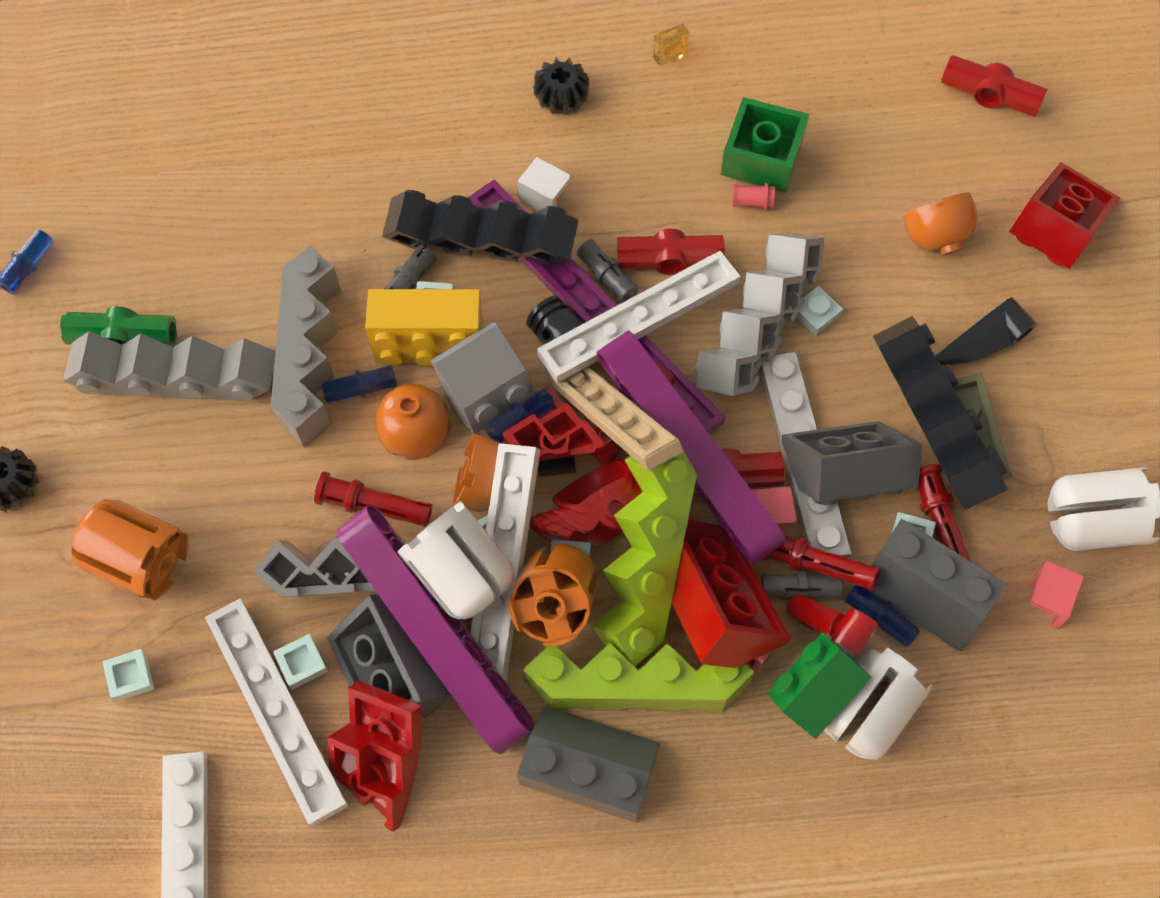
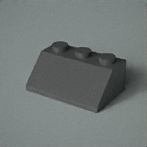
(852, 461)
(934, 585)
(380, 653)
(588, 763)

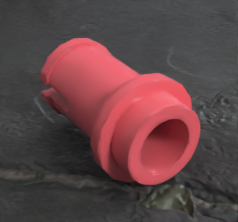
(753, 195)

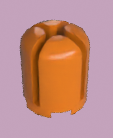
(128, 548)
(554, 594)

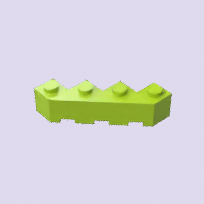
(648, 570)
(615, 684)

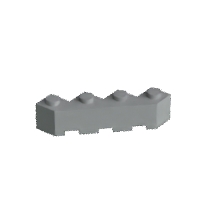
(769, 302)
(301, 331)
(159, 370)
(294, 574)

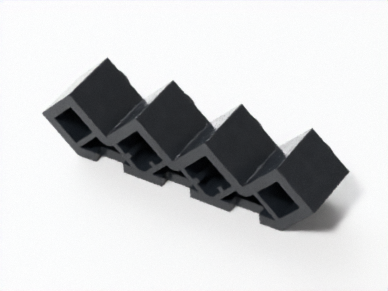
(496, 230)
(940, 414)

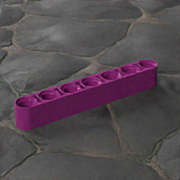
(716, 479)
(438, 637)

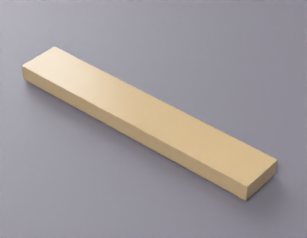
(619, 418)

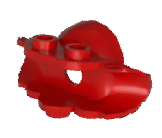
(589, 506)

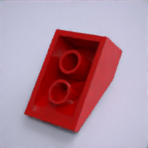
(1063, 215)

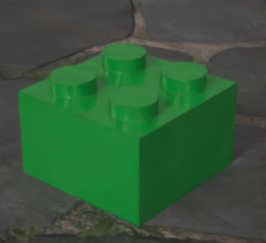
(764, 144)

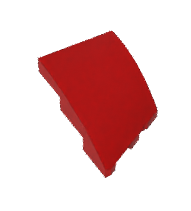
(555, 433)
(378, 750)

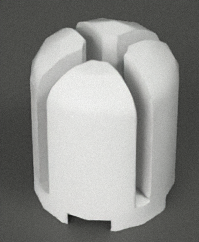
(1107, 528)
(459, 563)
(890, 713)

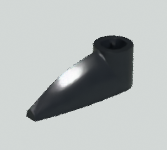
(992, 333)

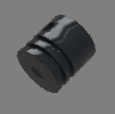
(551, 319)

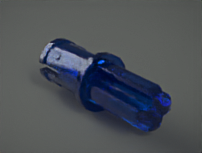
(24, 261)
(359, 384)
(536, 404)
(883, 614)

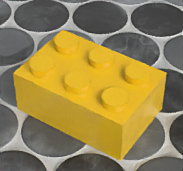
(420, 322)

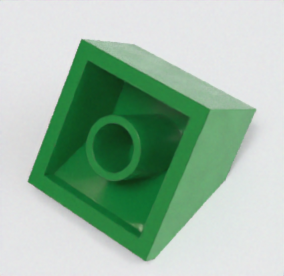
(818, 685)

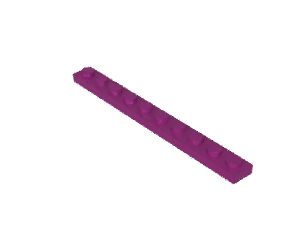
(589, 301)

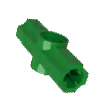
(118, 325)

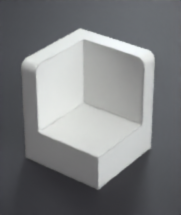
(541, 184)

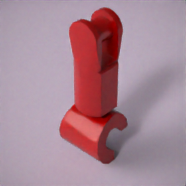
(847, 630)

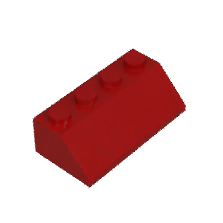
(723, 600)

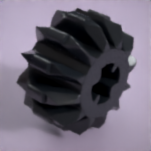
(561, 85)
(16, 477)

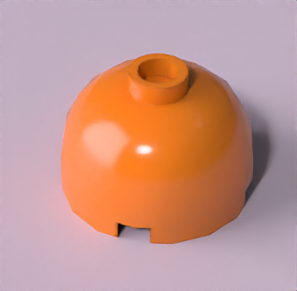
(943, 224)
(412, 421)
(477, 474)

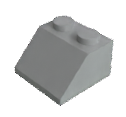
(482, 377)

